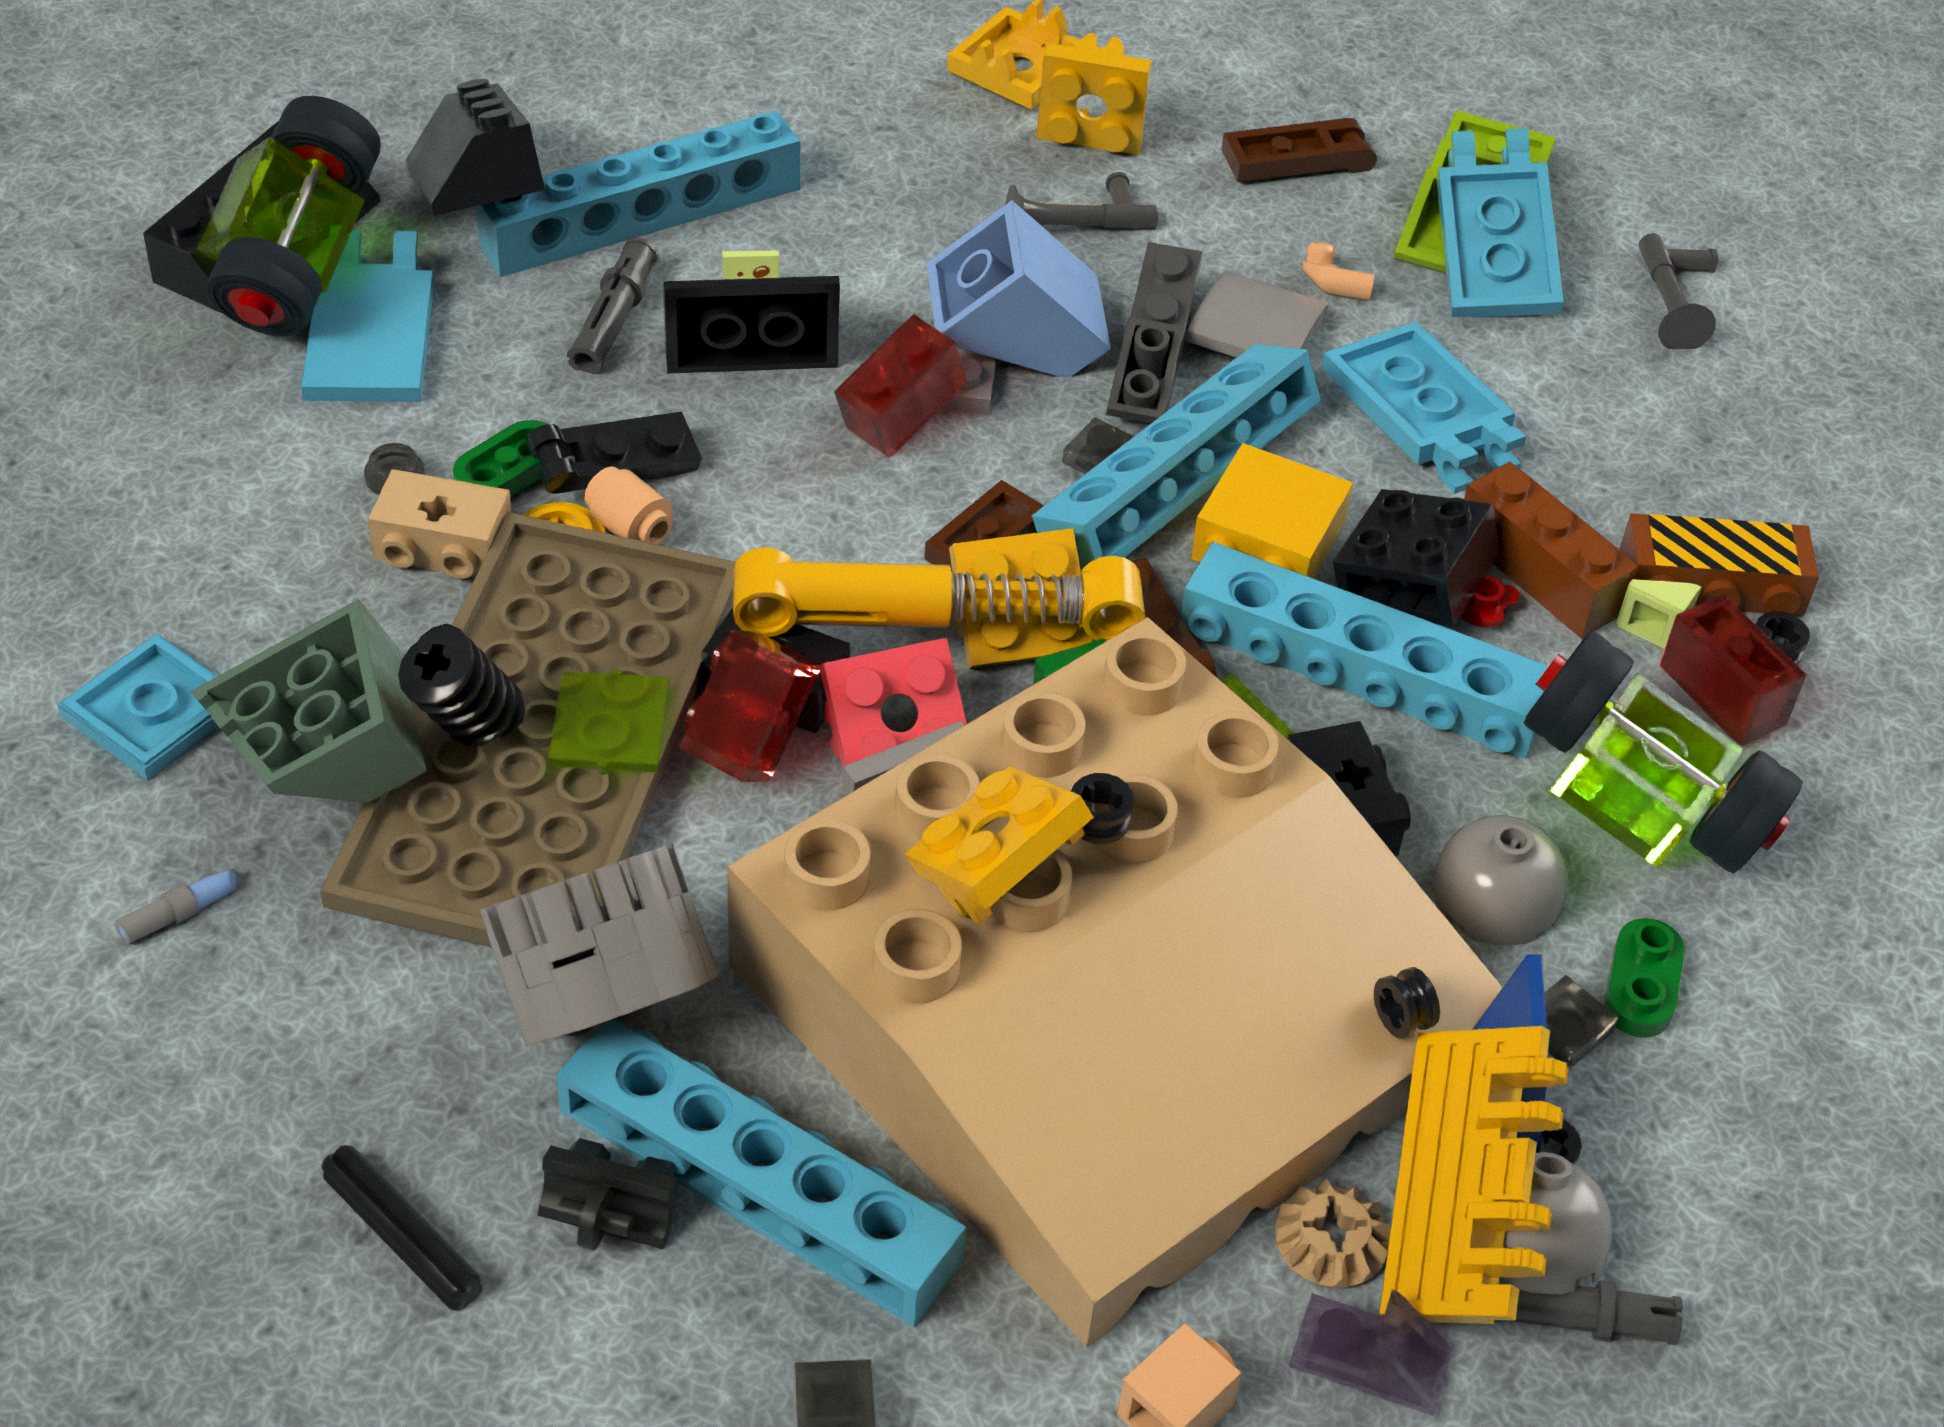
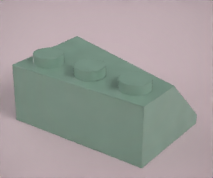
(322, 711)

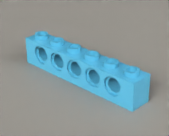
(641, 193)
(1182, 452)
(1364, 648)
(897, 1273)

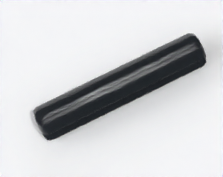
(402, 1227)

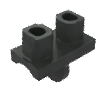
(607, 1196)

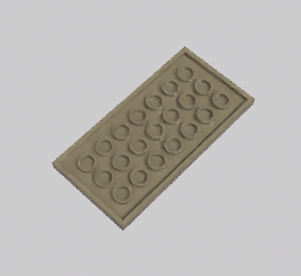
(496, 814)

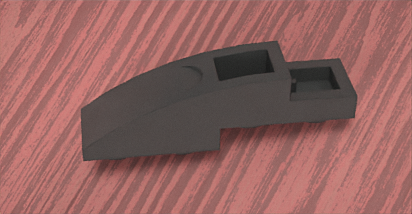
(1155, 333)

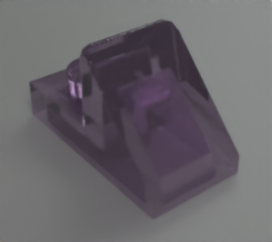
(1382, 1356)

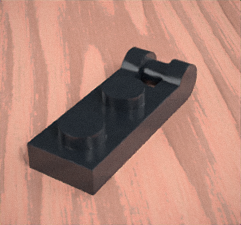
(644, 445)

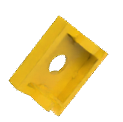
(991, 50)
(1096, 71)
(1027, 554)
(980, 867)

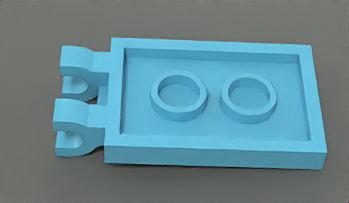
(1498, 231)
(371, 328)
(1426, 401)

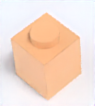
(1180, 1384)

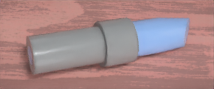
(176, 906)

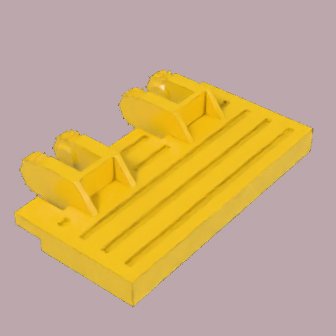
(1469, 1174)

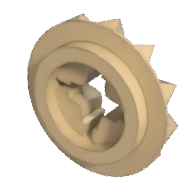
(1310, 1249)

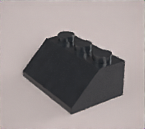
(751, 324)

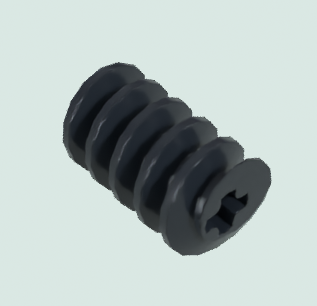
(460, 687)

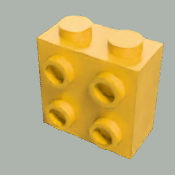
(1274, 511)

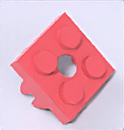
(862, 683)

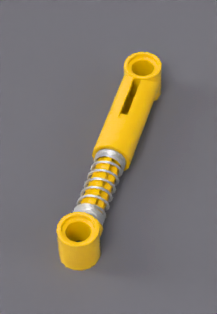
(778, 593)

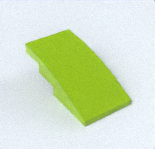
(1422, 234)

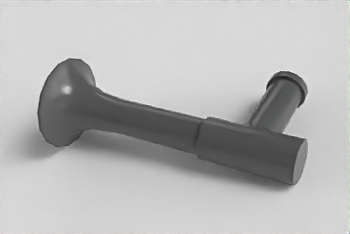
(1121, 214)
(1685, 324)

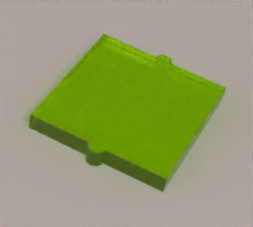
(609, 722)

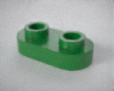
(502, 460)
(1645, 971)

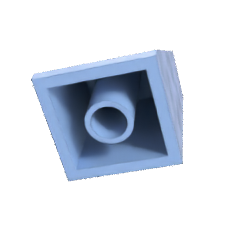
(1018, 296)

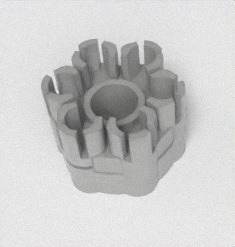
(607, 957)

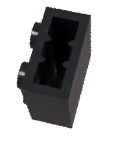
(1419, 554)

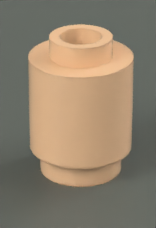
(629, 506)

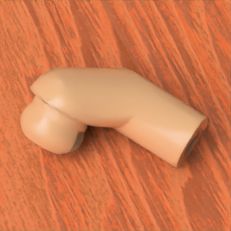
(1331, 278)

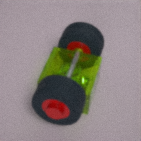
(289, 215)
(1655, 763)

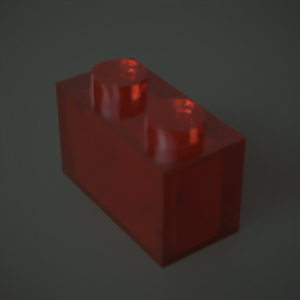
(901, 386)
(1732, 670)
(749, 706)

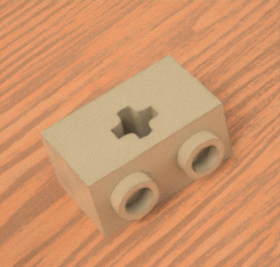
(436, 523)

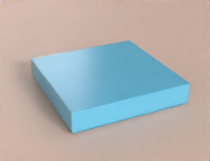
(144, 707)

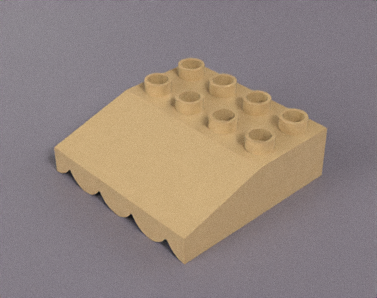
(1139, 1017)

